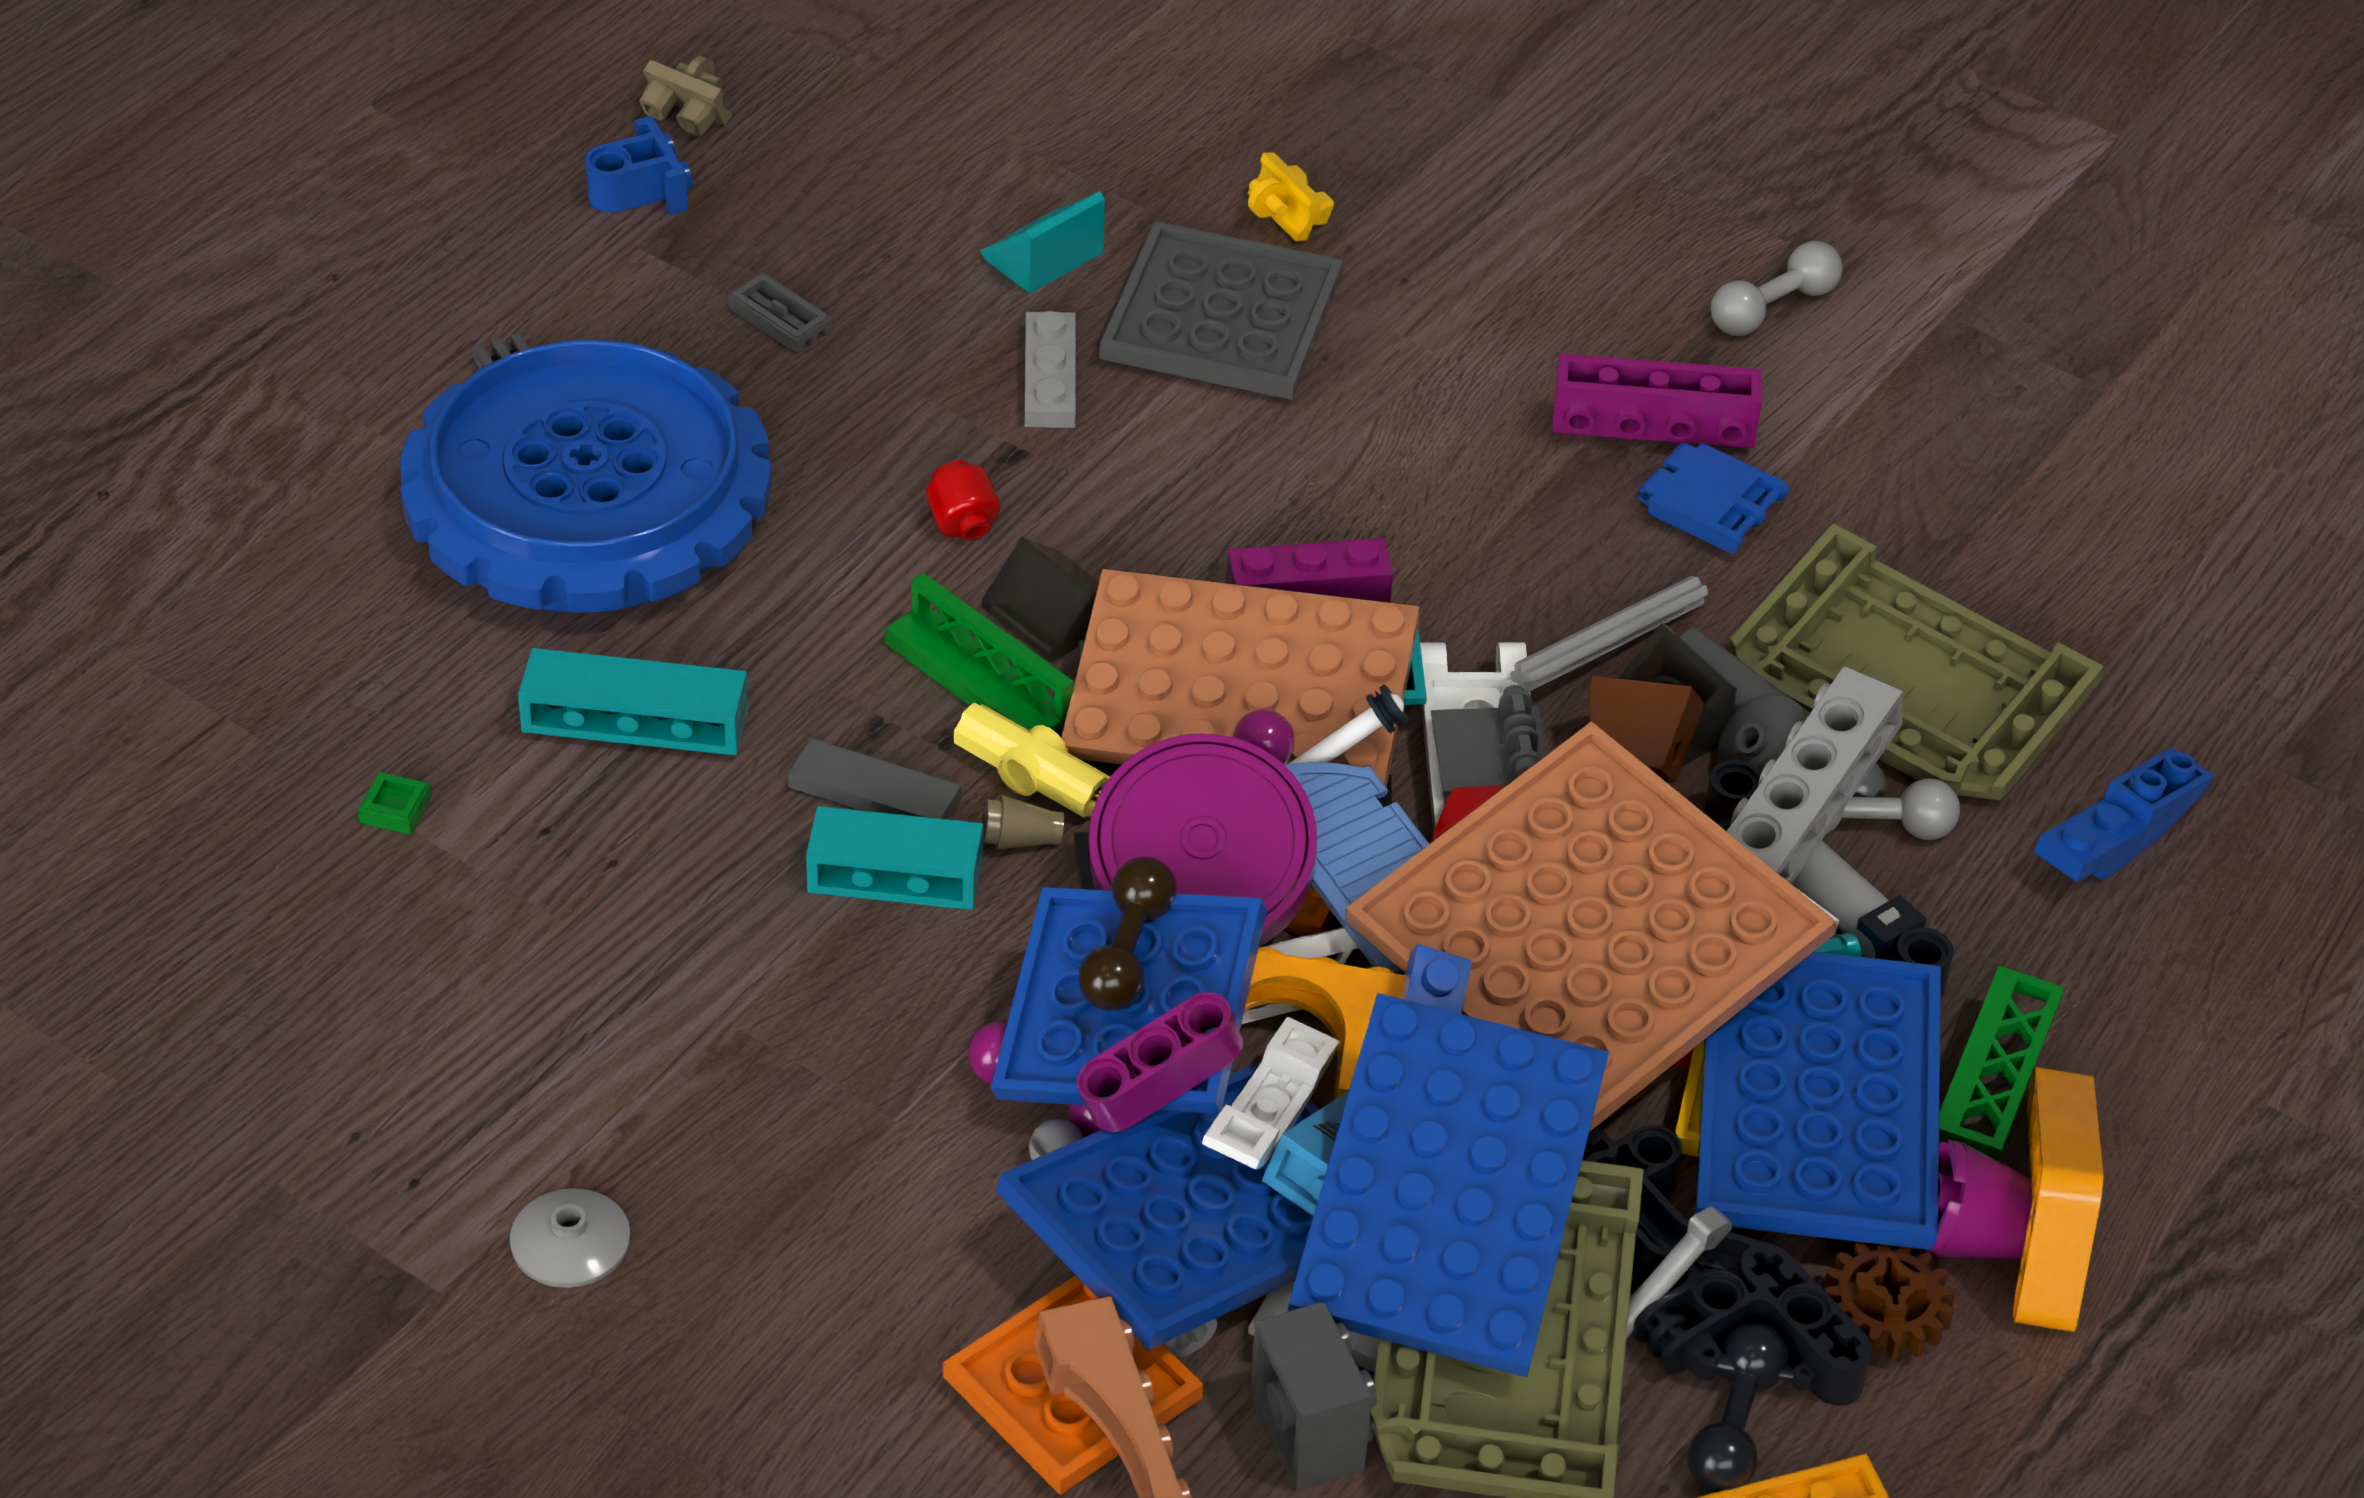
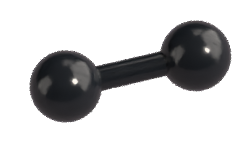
(1723, 1453)

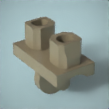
(688, 87)

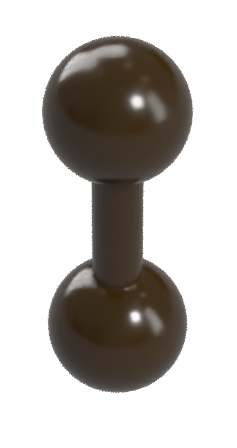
(1112, 974)

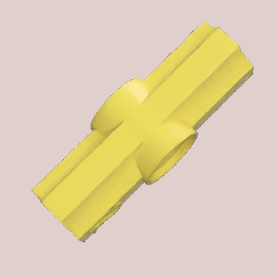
(1030, 759)

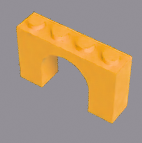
(1330, 991)

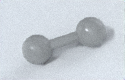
(1741, 306)
(1925, 809)

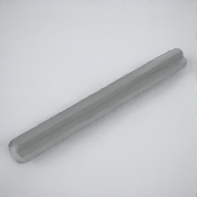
(1609, 633)

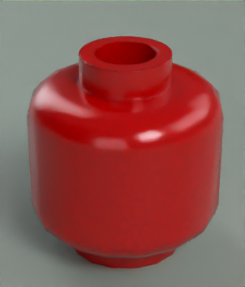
(962, 499)

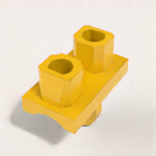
(1285, 197)

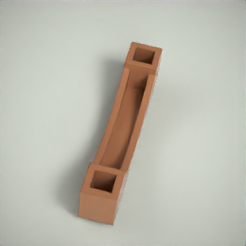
(1091, 1361)

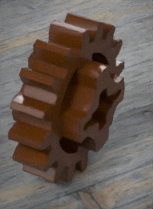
(1892, 1297)

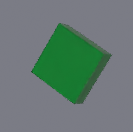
(394, 803)

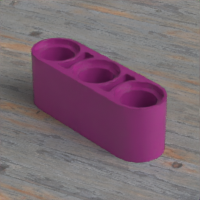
(1148, 1087)

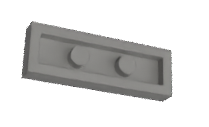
(1050, 369)

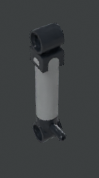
(1882, 927)

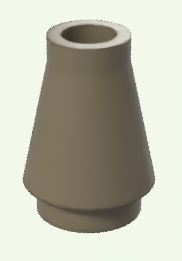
(1019, 824)

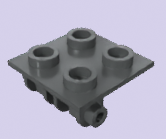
(1488, 743)

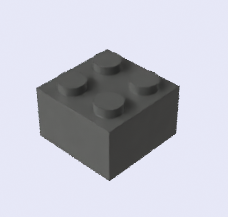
(1311, 1395)

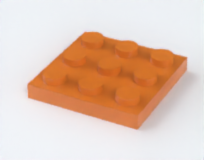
(1052, 1432)

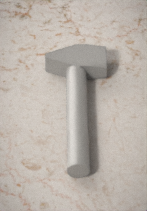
(1703, 1233)

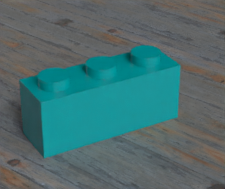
(894, 857)

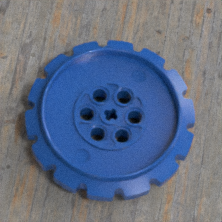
(585, 476)

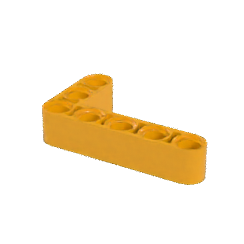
(2065, 1198)

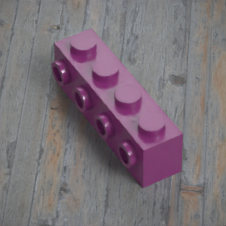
(1657, 400)

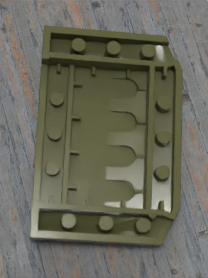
(1972, 690)
(1542, 1432)

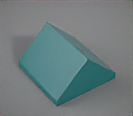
(1051, 244)

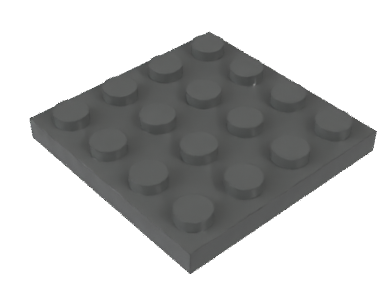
(1222, 310)

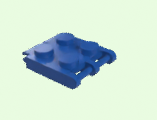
(1711, 495)

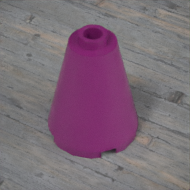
(1979, 1206)

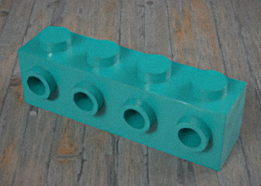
(633, 701)

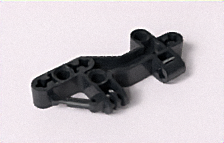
(1729, 1287)

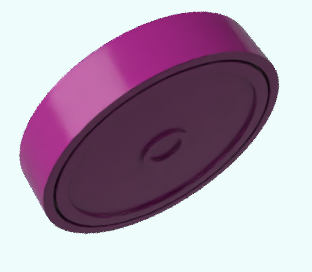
(1216, 816)

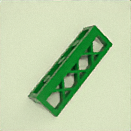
(979, 669)
(1977, 1060)

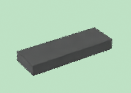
(871, 783)

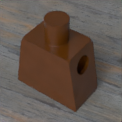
(1647, 720)

